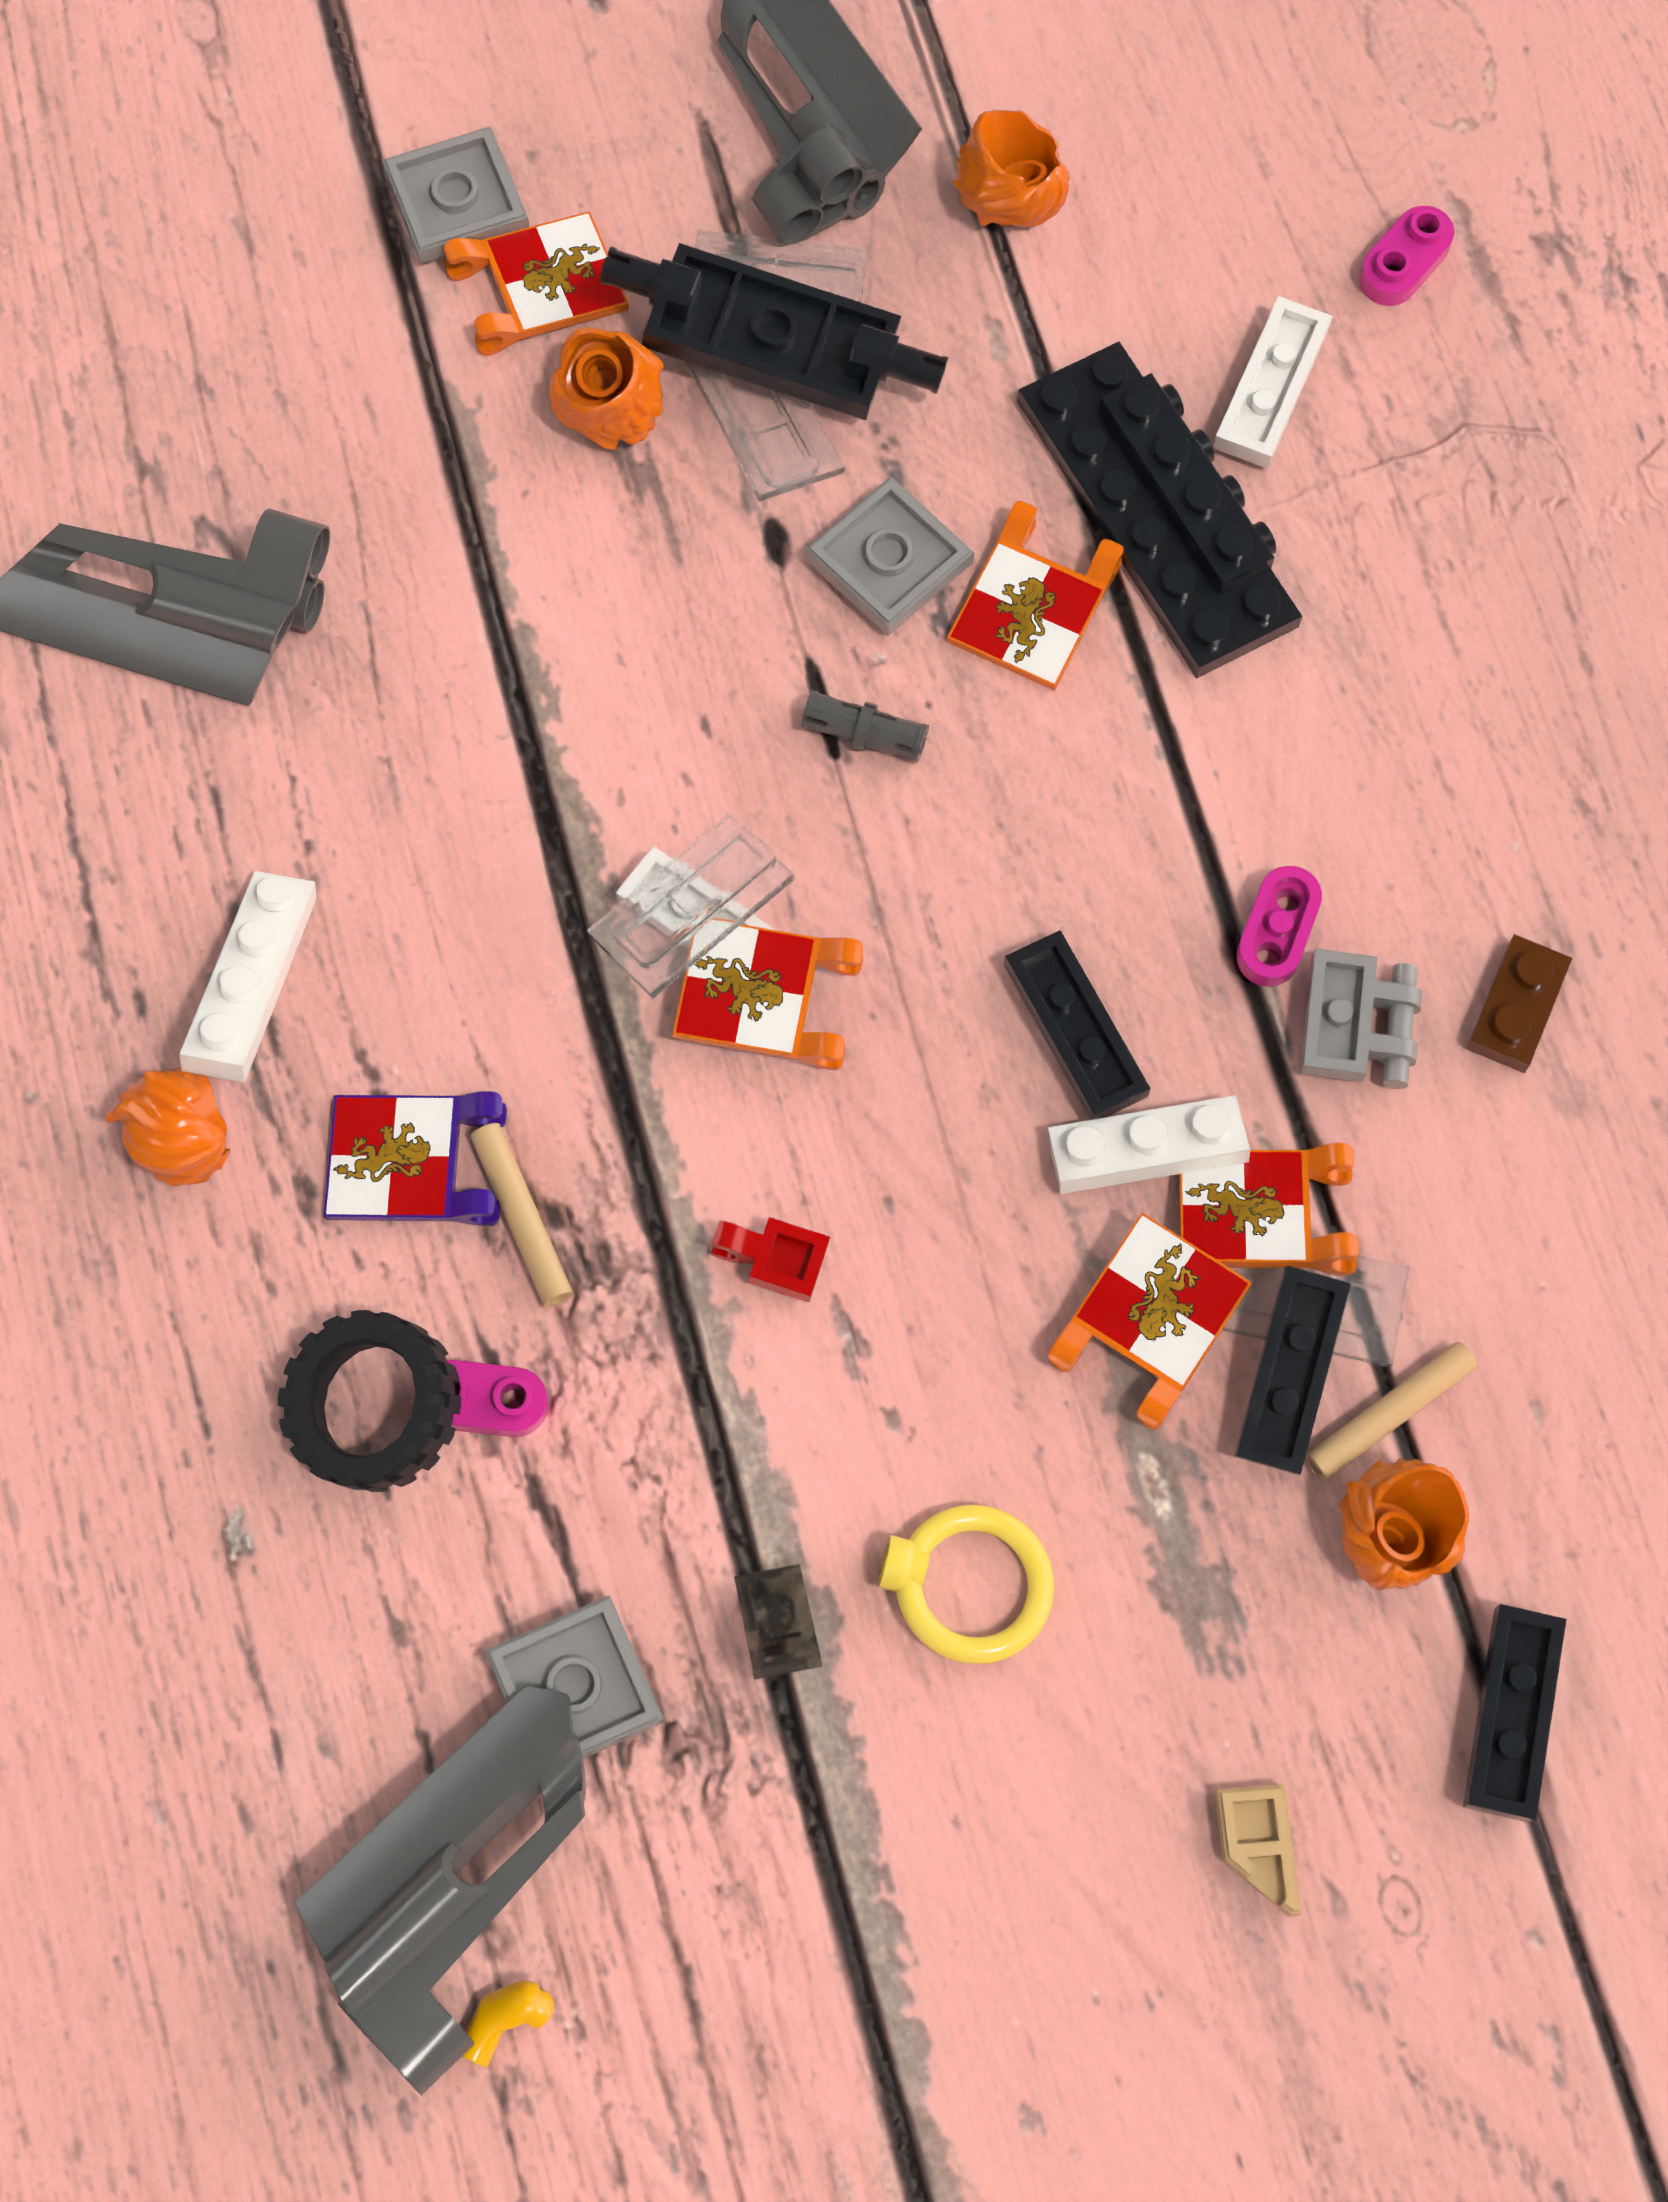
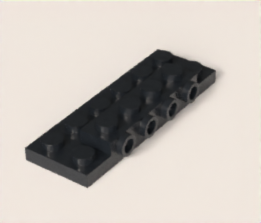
(1165, 504)

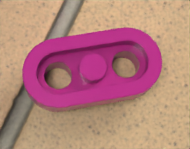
(1410, 251)
(1277, 929)
(482, 1397)

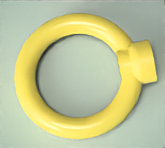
(906, 1567)

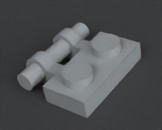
(1340, 1018)

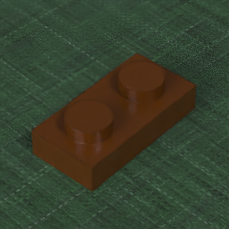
(1519, 1003)

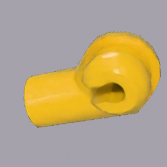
(505, 2010)

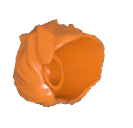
(1011, 171)
(607, 387)
(172, 1126)
(1403, 1523)

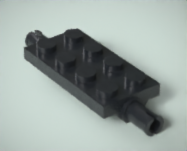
(771, 329)

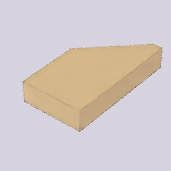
(1259, 1842)

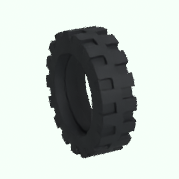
(308, 1388)

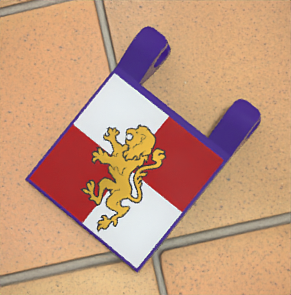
(401, 1157)

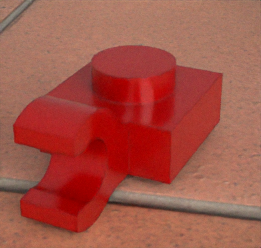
(782, 1257)

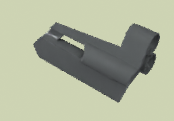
(836, 143)
(207, 615)
(397, 1912)

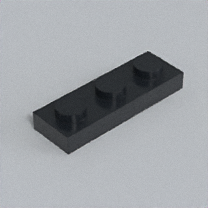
(1076, 1026)
(1292, 1370)
(1515, 1713)

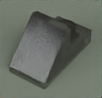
(777, 1623)

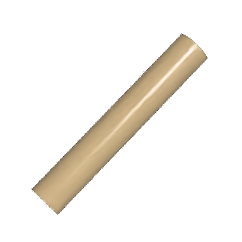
(521, 1215)
(1391, 1411)

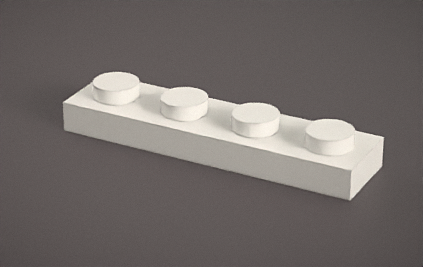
(248, 977)

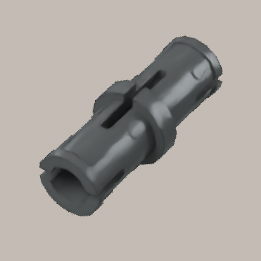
(864, 726)

